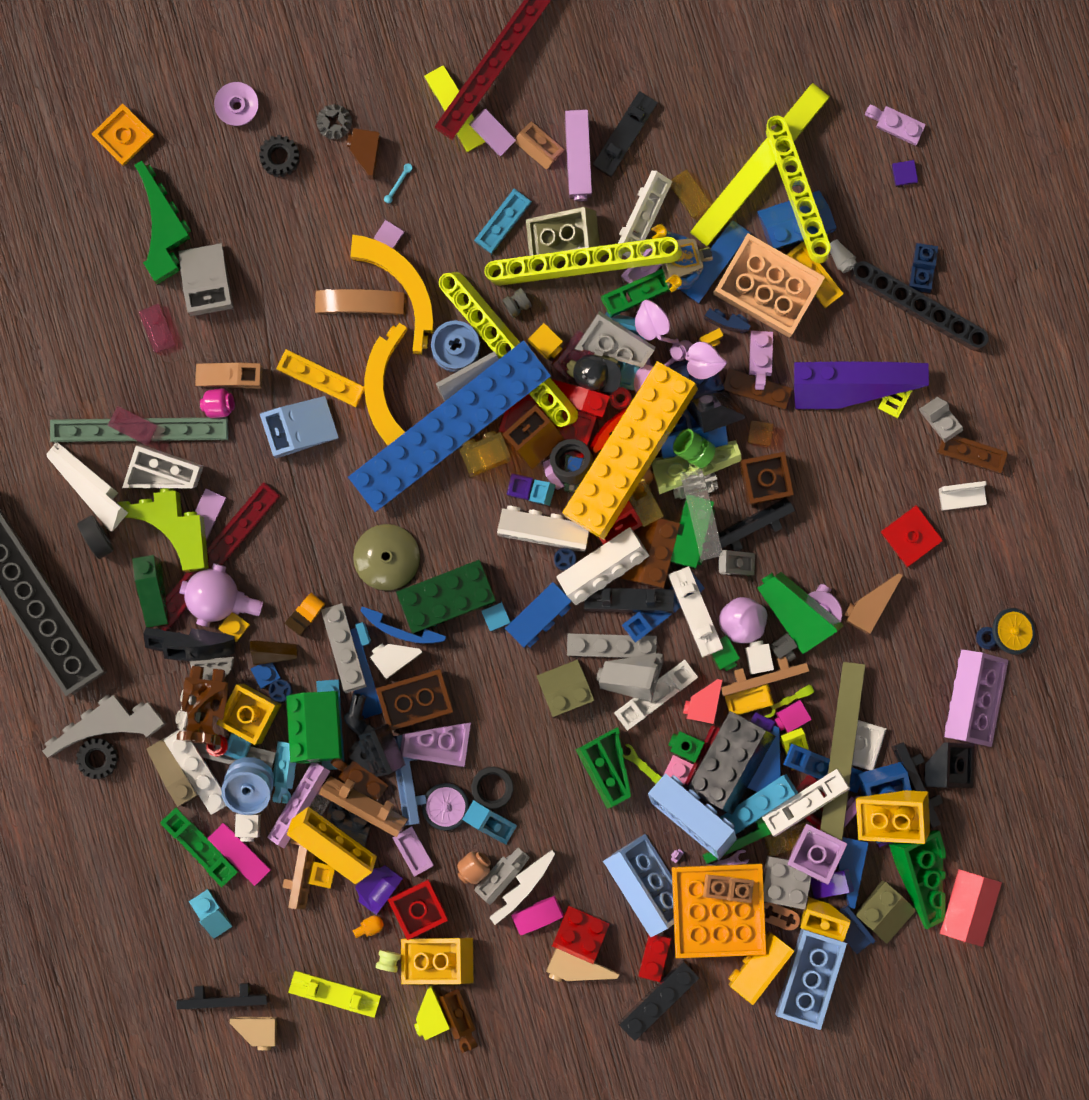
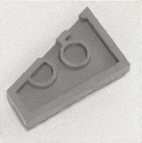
(613, 340)

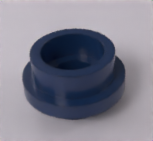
(979, 638)

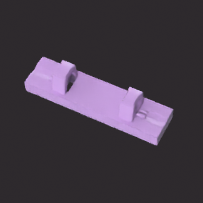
(300, 800)

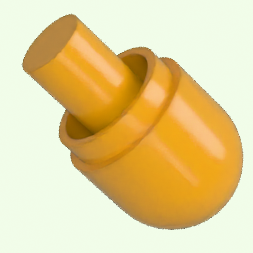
(369, 926)

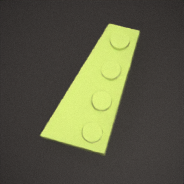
(668, 470)

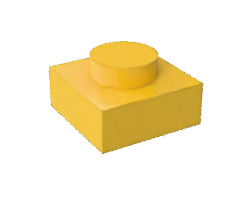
(712, 338)
(234, 626)
(321, 875)

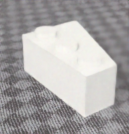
(160, 470)

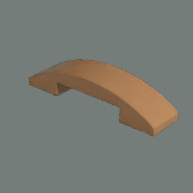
(359, 301)

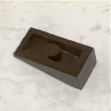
(270, 652)

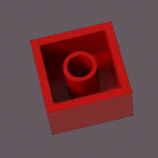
(418, 909)

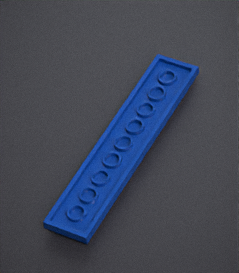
(449, 426)

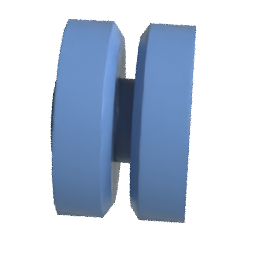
(455, 333)
(247, 786)

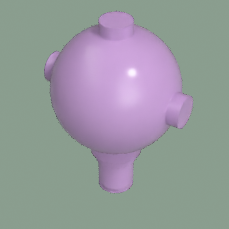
(214, 596)

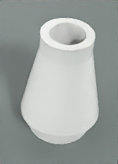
(842, 257)

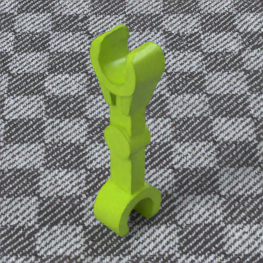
(803, 692)
(642, 765)

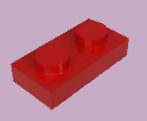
(654, 957)

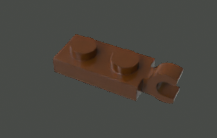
(364, 780)
(458, 1019)

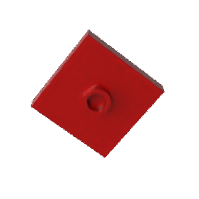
(911, 536)

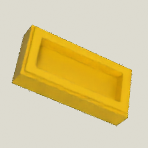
(749, 699)

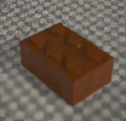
(414, 700)

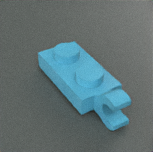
(283, 773)

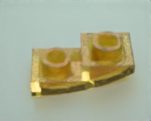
(784, 841)

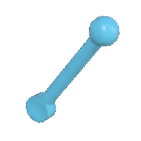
(407, 169)

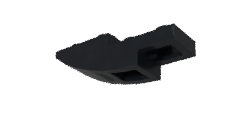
(193, 647)

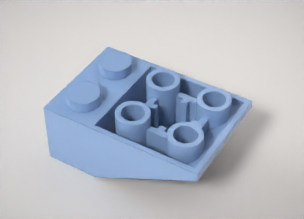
(298, 426)

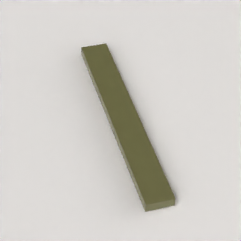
(844, 744)

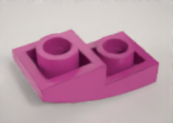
(537, 916)

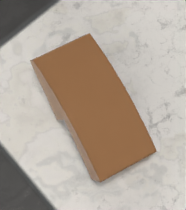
(728, 888)

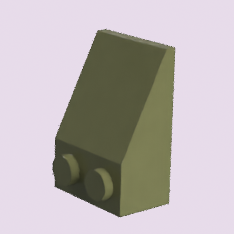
(563, 231)

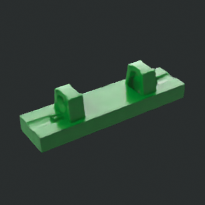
(638, 291)
(744, 840)

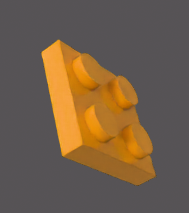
(123, 135)

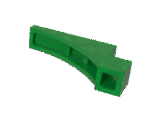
(166, 229)

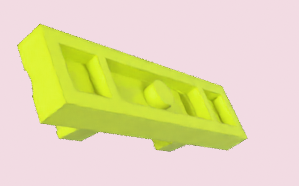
(334, 994)

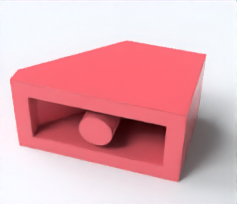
(704, 703)

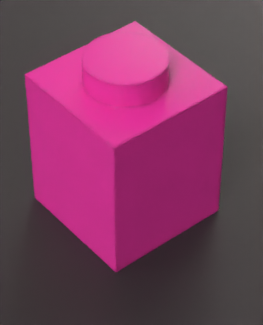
(792, 717)

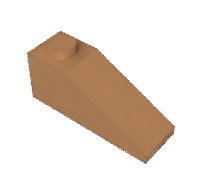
(869, 608)

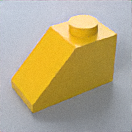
(824, 920)

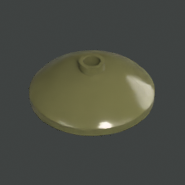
(391, 573)

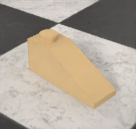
(573, 969)

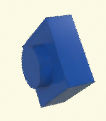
(265, 674)

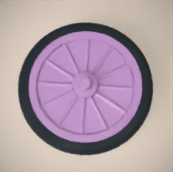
(445, 806)

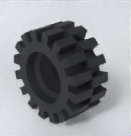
(279, 169)
(83, 758)

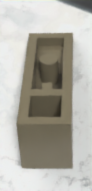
(171, 773)

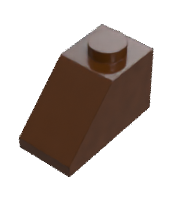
(364, 149)

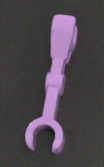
(732, 860)

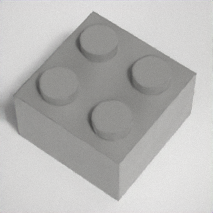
(784, 883)

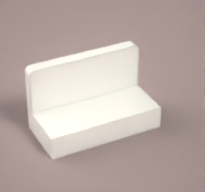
(962, 495)

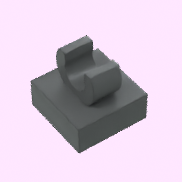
(784, 647)

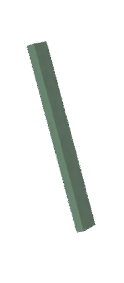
(168, 430)

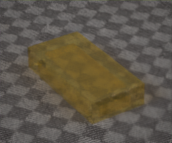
(690, 194)

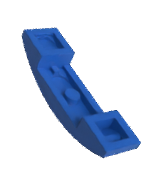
(722, 252)
(376, 618)
(643, 623)
(372, 703)
(815, 765)

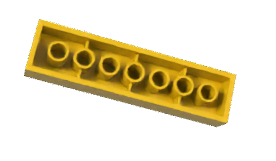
(630, 450)

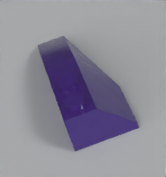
(851, 383)

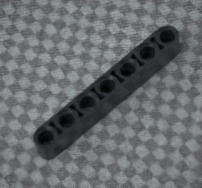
(925, 316)

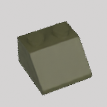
(565, 688)
(884, 911)

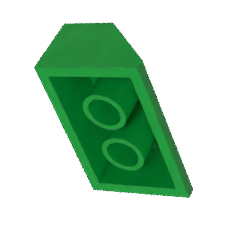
(314, 727)

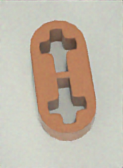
(781, 911)

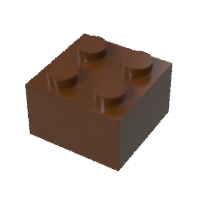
(766, 478)

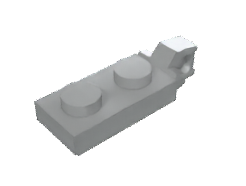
(501, 875)

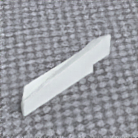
(89, 486)

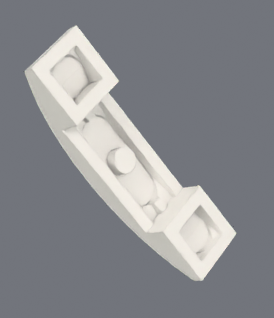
(666, 687)

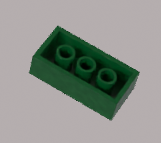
(445, 596)

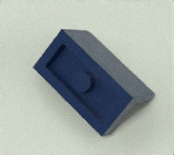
(857, 935)

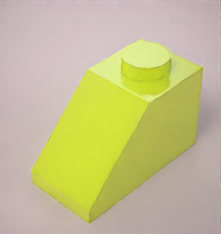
(430, 1017)

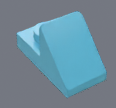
(210, 914)

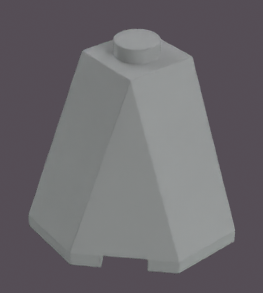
(632, 676)

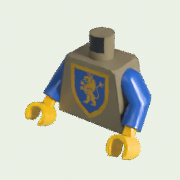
(687, 269)

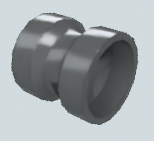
(520, 299)

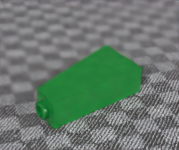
(798, 612)

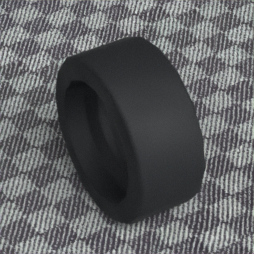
(565, 447)
(95, 537)
(489, 771)

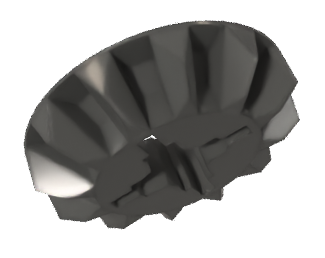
(336, 131)

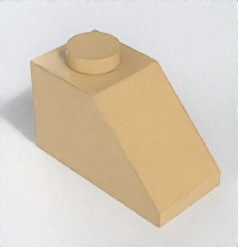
(257, 1030)

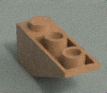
(229, 375)

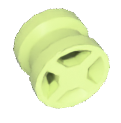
(388, 961)

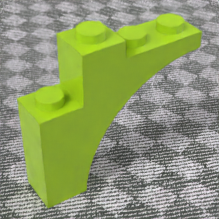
(184, 532)

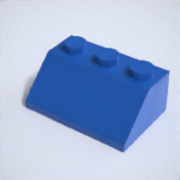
(782, 227)
(686, 421)

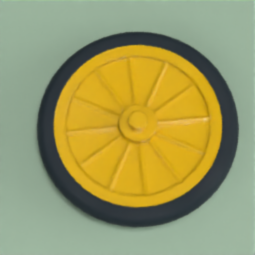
(1013, 631)

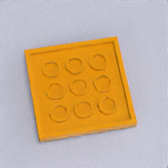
(717, 925)

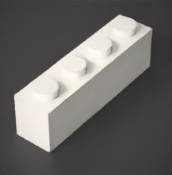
(602, 566)

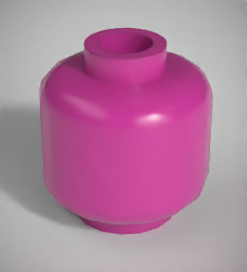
(217, 403)

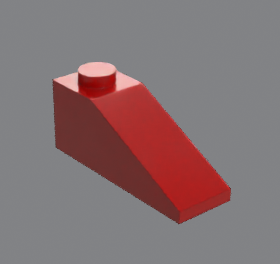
(583, 399)

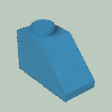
(489, 822)

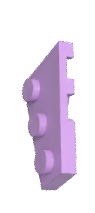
(438, 745)

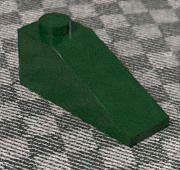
(151, 590)

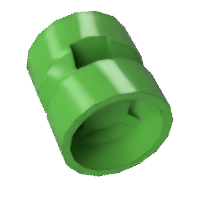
(694, 448)

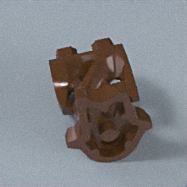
(205, 693)

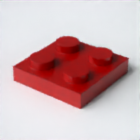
(580, 935)

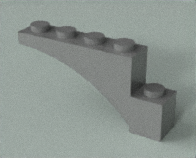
(107, 718)

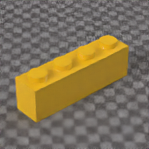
(331, 845)

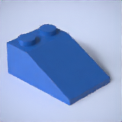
(884, 780)

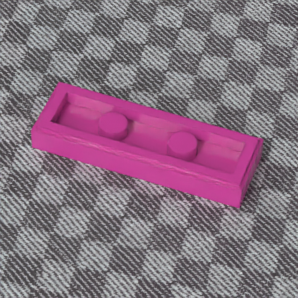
(239, 854)

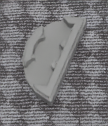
(217, 663)

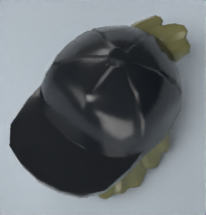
(596, 373)

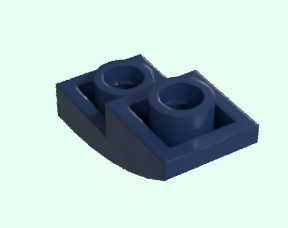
(923, 267)
(735, 323)

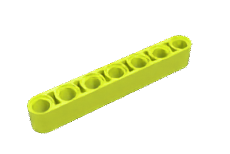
(793, 179)

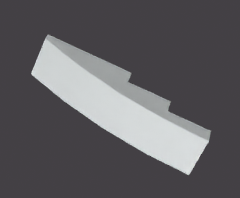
(528, 879)

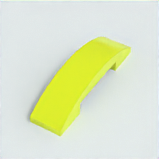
(446, 91)

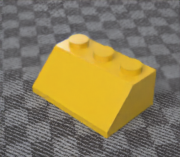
(760, 969)

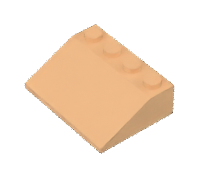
(768, 285)

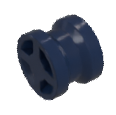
(567, 556)
(277, 688)

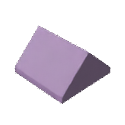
(816, 854)

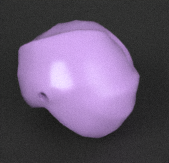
(743, 620)

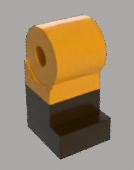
(305, 614)

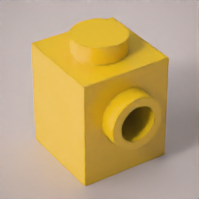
(546, 342)

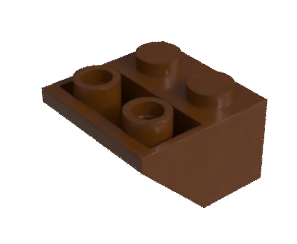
(533, 437)

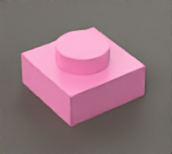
(679, 768)

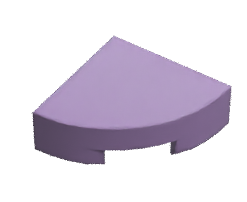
(551, 475)

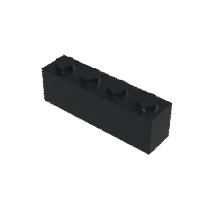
(658, 1000)

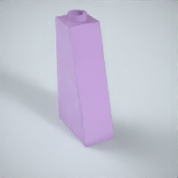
(578, 154)

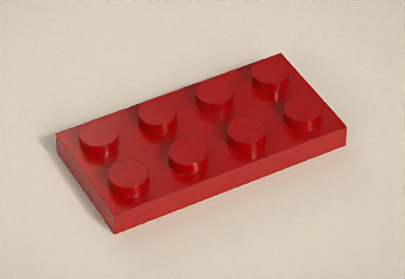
(579, 430)

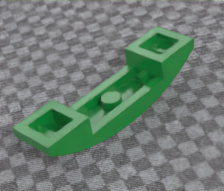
(199, 846)

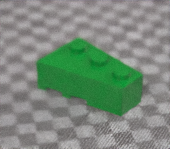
(685, 548)
(606, 767)

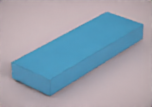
(502, 221)

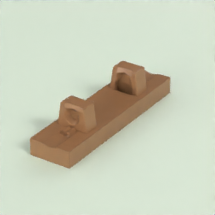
(784, 672)
(363, 806)
(299, 885)

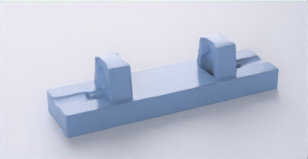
(406, 790)

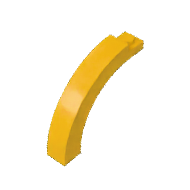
(387, 258)
(374, 384)

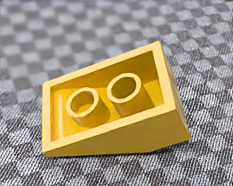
(894, 817)
(437, 961)

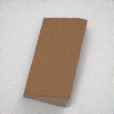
(539, 145)

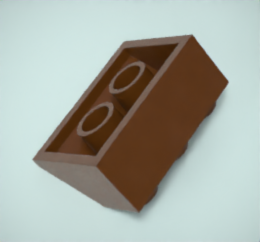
(659, 543)

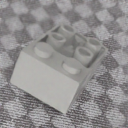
(205, 280)

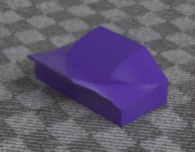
(377, 888)

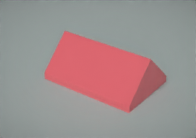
(970, 908)

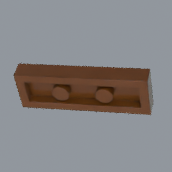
(744, 386)
(973, 453)

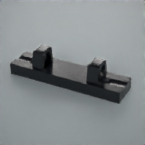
(625, 134)
(754, 522)
(631, 600)
(915, 782)
(243, 999)

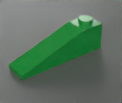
(923, 876)

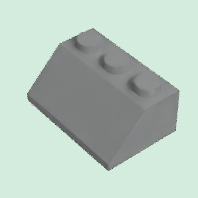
(456, 381)

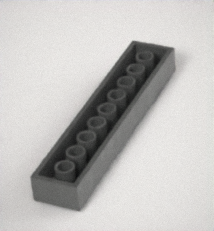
(44, 616)

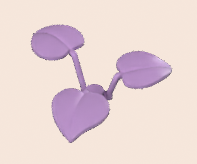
(702, 357)

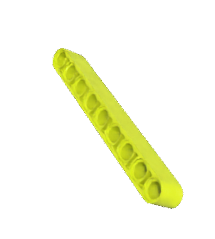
(757, 168)
(592, 265)
(499, 343)

